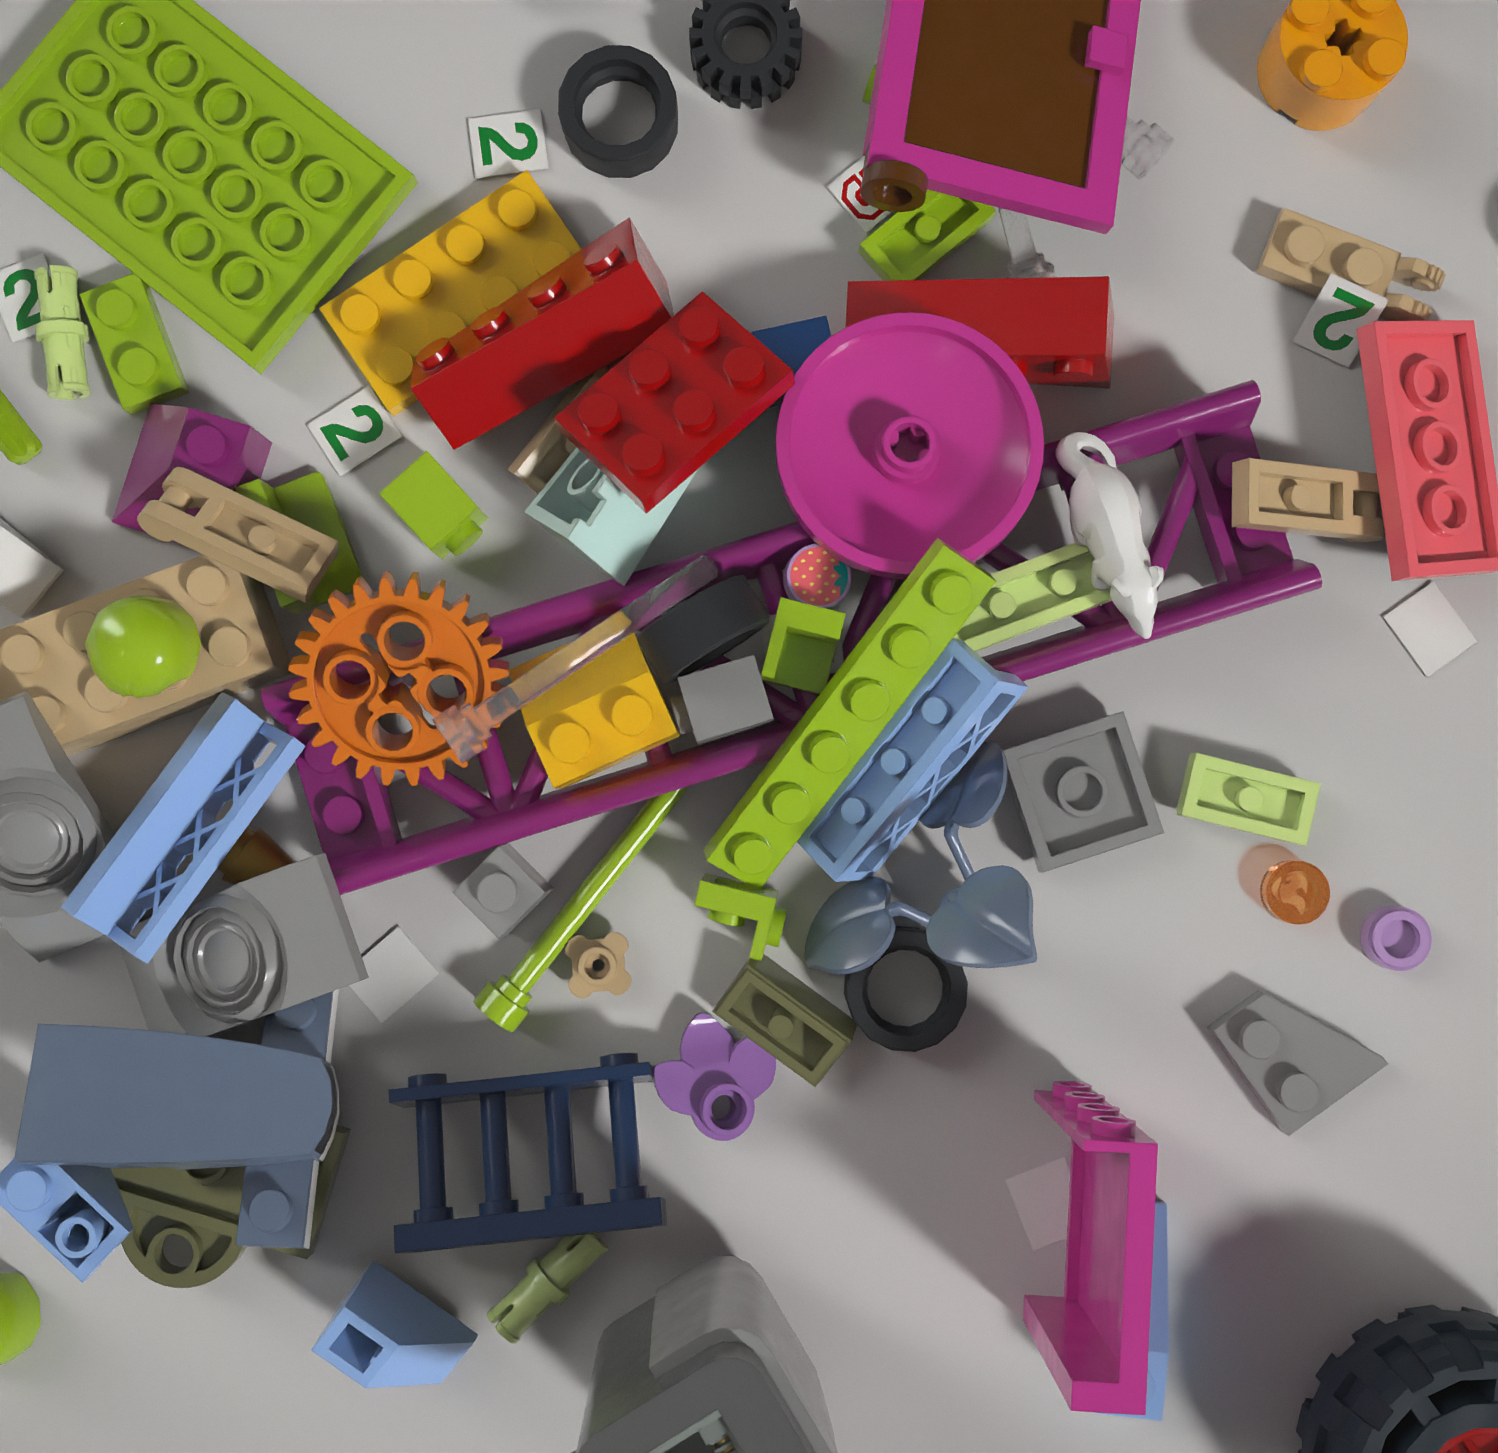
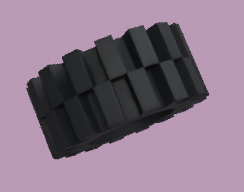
(753, 79)

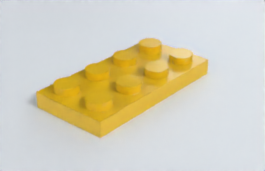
(447, 283)

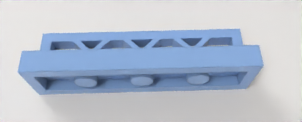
(910, 763)
(179, 820)

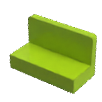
(313, 505)

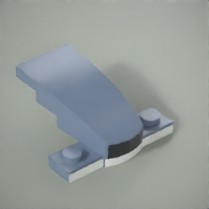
(194, 1105)

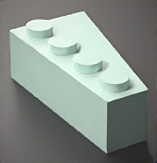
(598, 518)

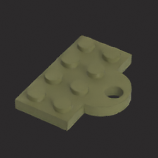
(205, 1211)

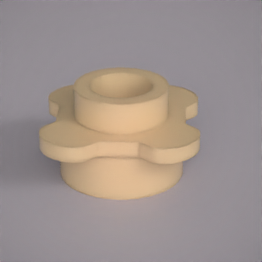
(611, 952)

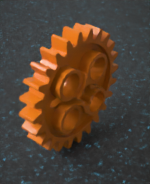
(351, 712)

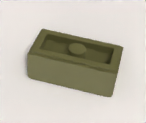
(786, 1018)

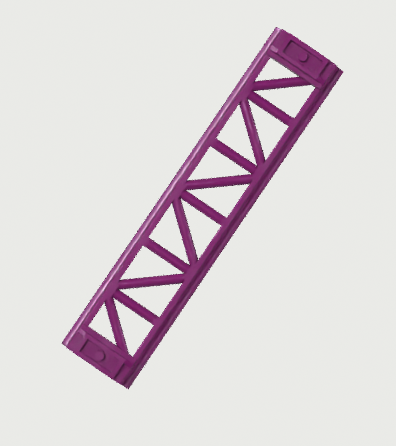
(1250, 568)

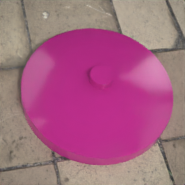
(908, 439)

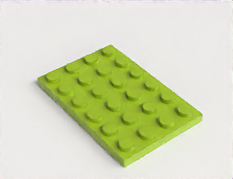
(196, 166)

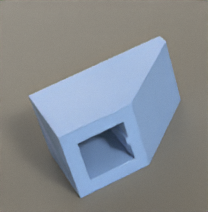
(68, 1210)
(392, 1334)

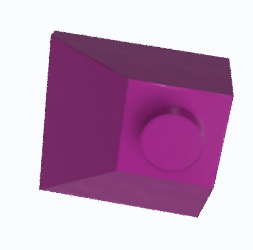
(192, 440)

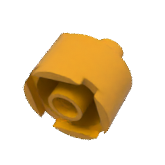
(1331, 59)

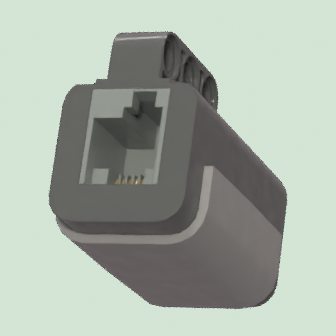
(705, 1373)

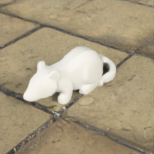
(1108, 521)

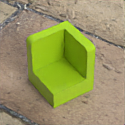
(802, 646)

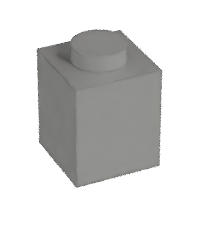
(722, 700)
(502, 890)

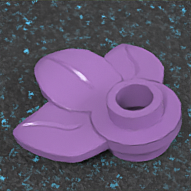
(710, 1068)

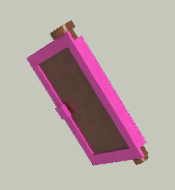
(1002, 106)

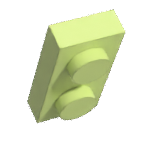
(1248, 799)

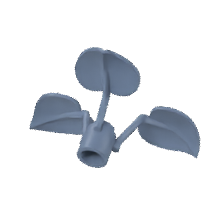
(975, 924)

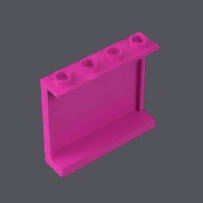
(1100, 1328)

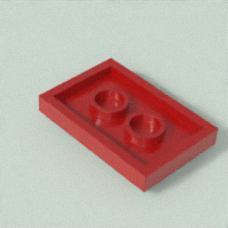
(674, 401)

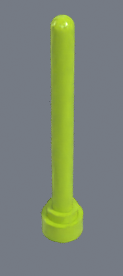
(508, 996)

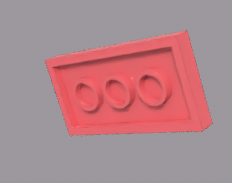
(1431, 447)

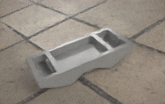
(46, 833)
(249, 952)

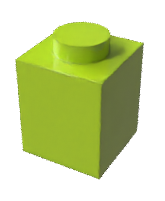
(435, 507)

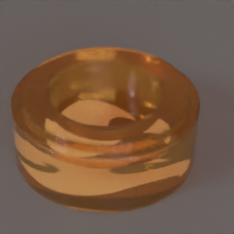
(1294, 892)

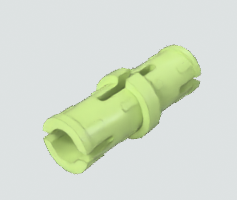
(62, 332)
(545, 1284)

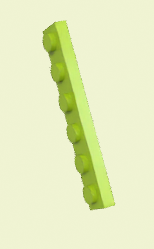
(849, 714)

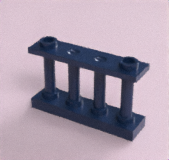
(499, 1214)

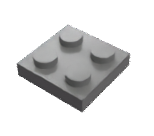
(1081, 792)

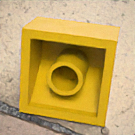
(597, 714)

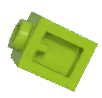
(734, 901)

